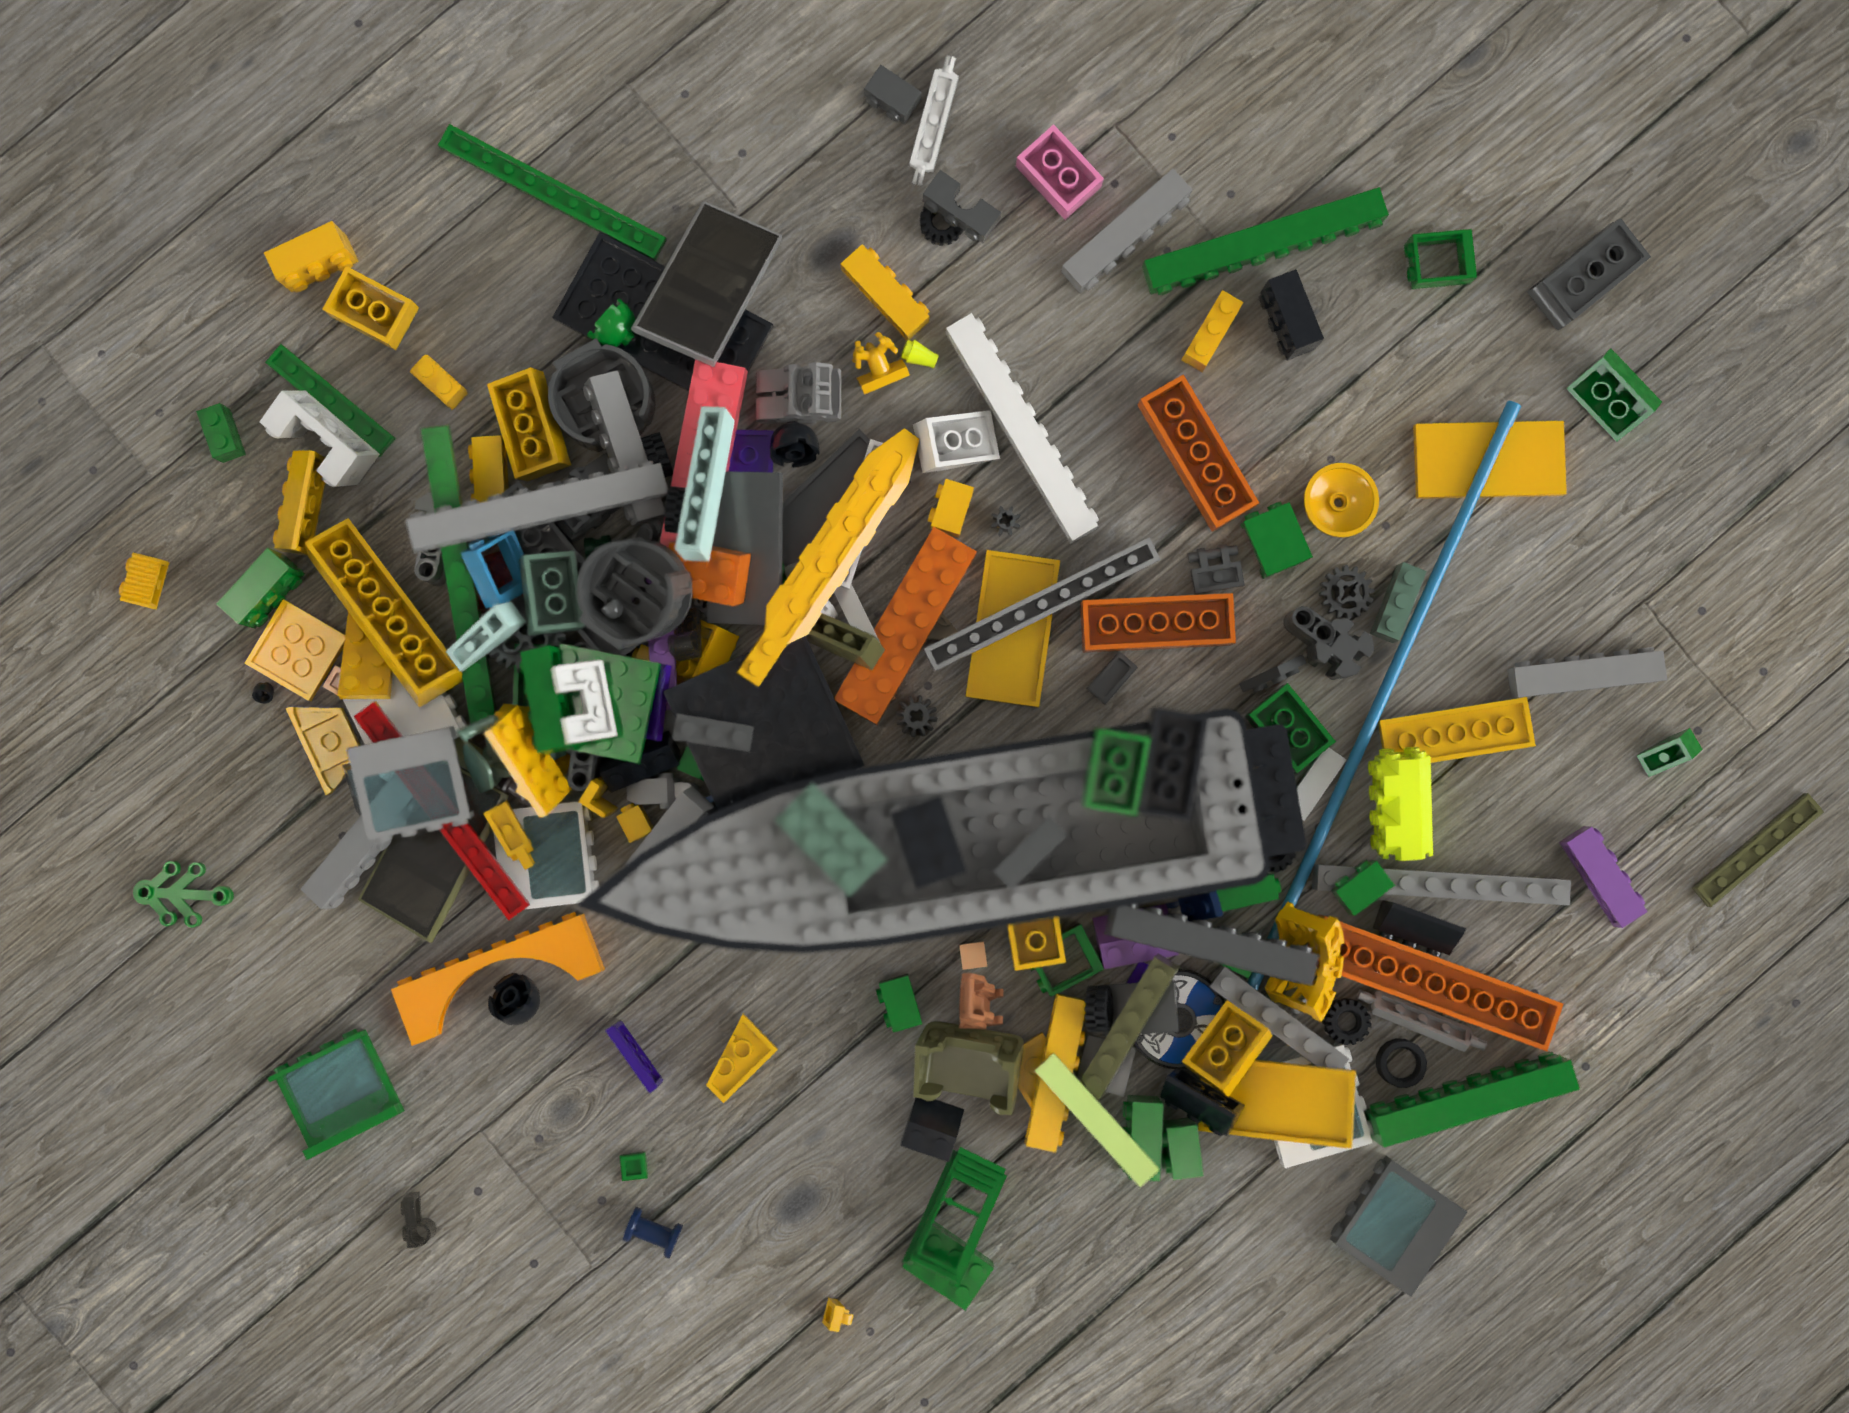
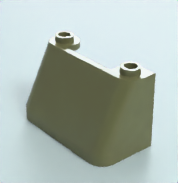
(968, 1064)

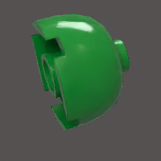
(614, 326)

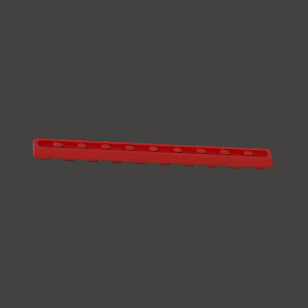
(462, 837)

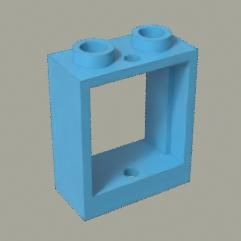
(480, 574)

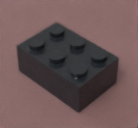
(1290, 315)
(928, 842)

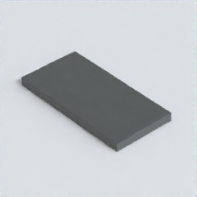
(808, 506)
(753, 524)

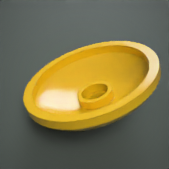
(1354, 490)

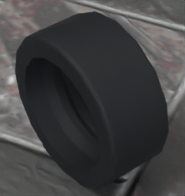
(1419, 1071)

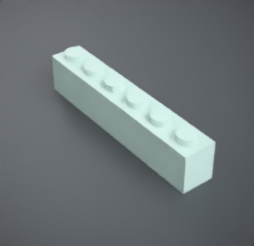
(705, 484)

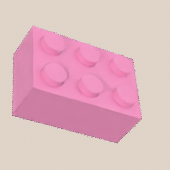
(1059, 172)

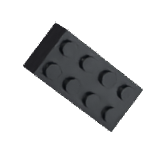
(1172, 763)

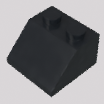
(932, 1128)

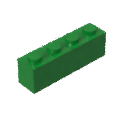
(545, 705)

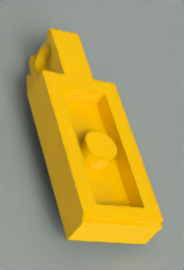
(510, 833)

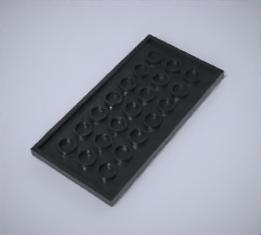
(620, 272)

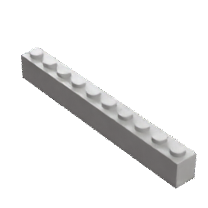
(535, 507)
(1041, 604)
(1458, 885)

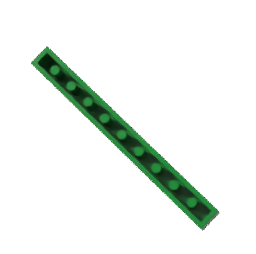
(1265, 241)

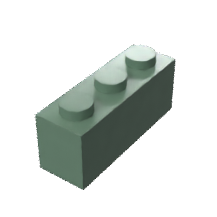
(1398, 602)

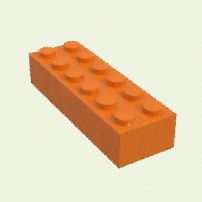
(1197, 453)
(1157, 622)

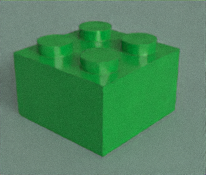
(1181, 1149)

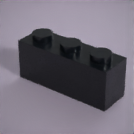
(656, 758)

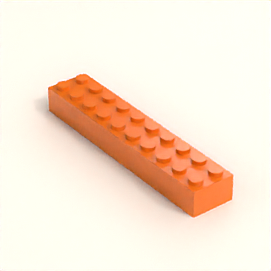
(1448, 987)

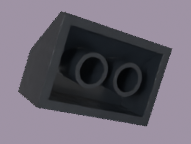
(1417, 928)
(1201, 1101)

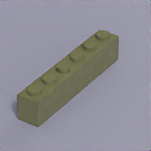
(1129, 1025)

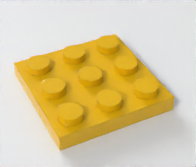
(296, 650)

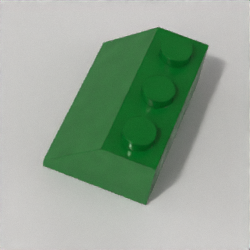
(1614, 395)

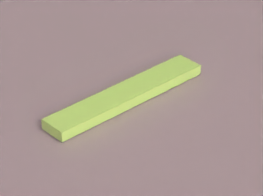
(1097, 1120)

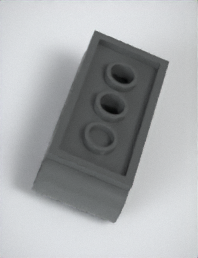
(1571, 286)

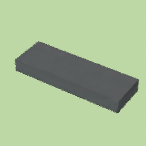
(1030, 852)

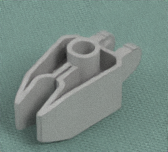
(658, 791)

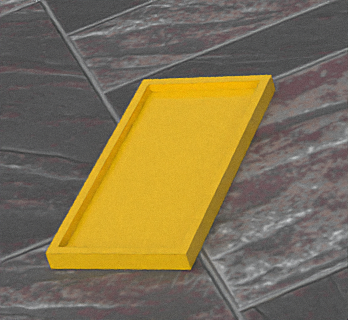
(1525, 467)
(1014, 665)
(1295, 1104)

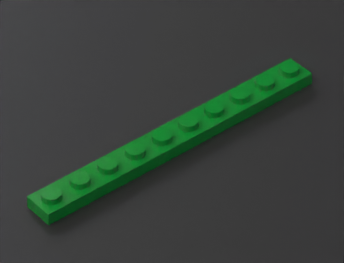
(552, 192)

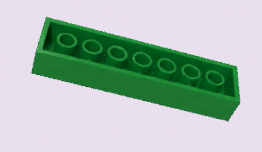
(1471, 1099)

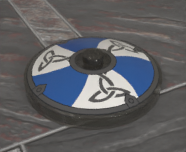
(1196, 1009)

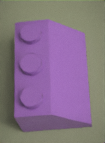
(1121, 952)

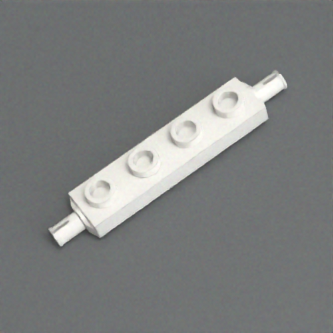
(934, 120)

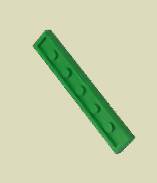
(306, 379)

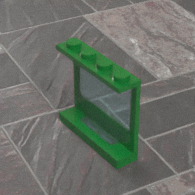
(337, 1091)

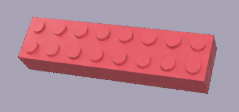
(709, 387)

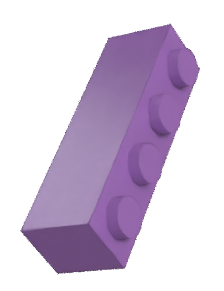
(1603, 876)

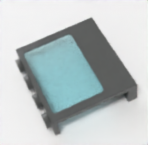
(1397, 1225)

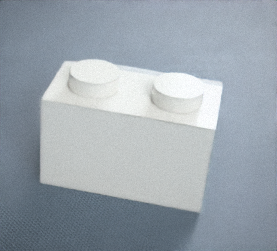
(956, 441)

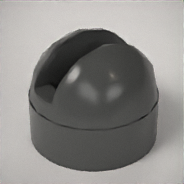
(612, 609)

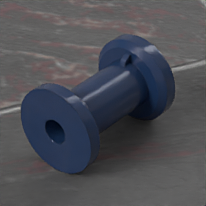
(652, 1232)

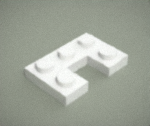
(598, 714)

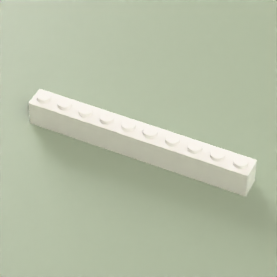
(1021, 428)

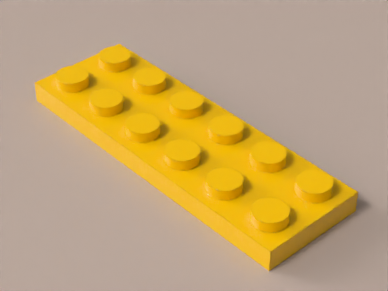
(1462, 730)

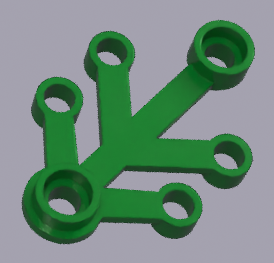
(178, 893)

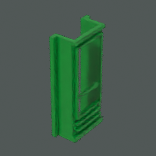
(976, 1173)

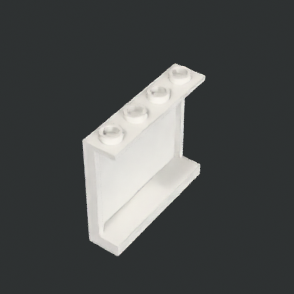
(407, 715)

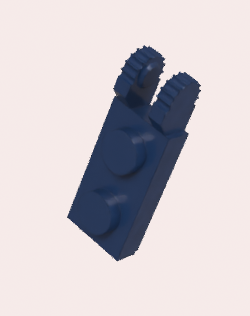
(1198, 906)

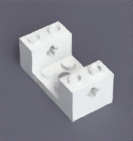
(297, 412)

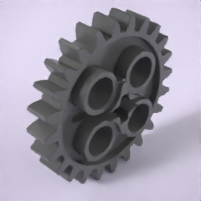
(513, 657)

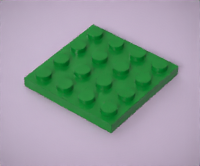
(631, 694)

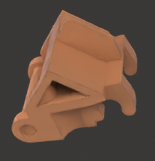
(975, 1002)

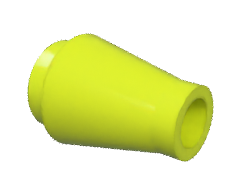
(918, 354)

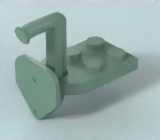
(489, 768)

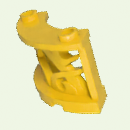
(1298, 928)

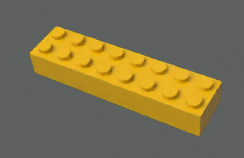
(383, 612)

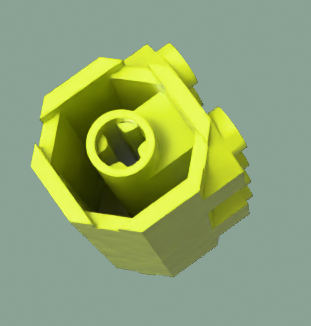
(1402, 804)

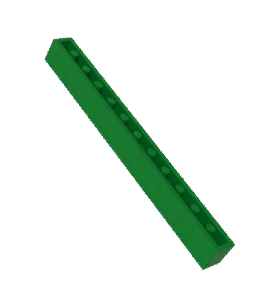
(461, 587)

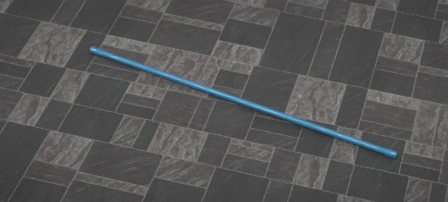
(1504, 424)

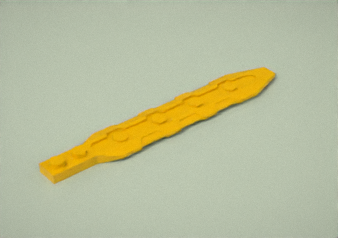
(832, 552)

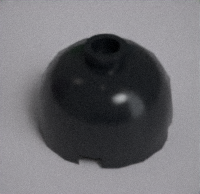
(794, 444)
(514, 999)

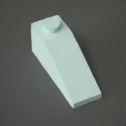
(486, 635)

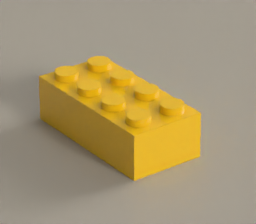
(527, 424)

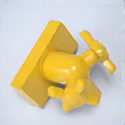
(881, 371)

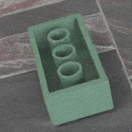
(831, 839)

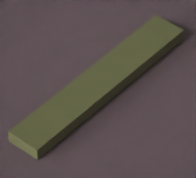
(1757, 849)

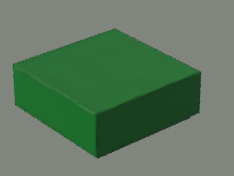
(633, 1166)

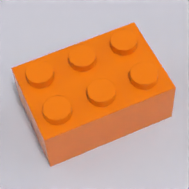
(720, 579)

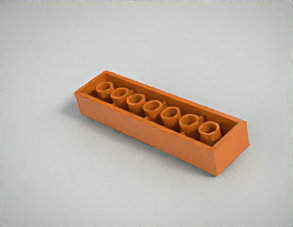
(907, 624)

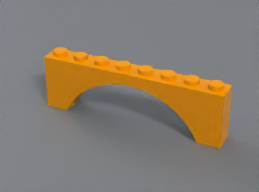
(426, 999)

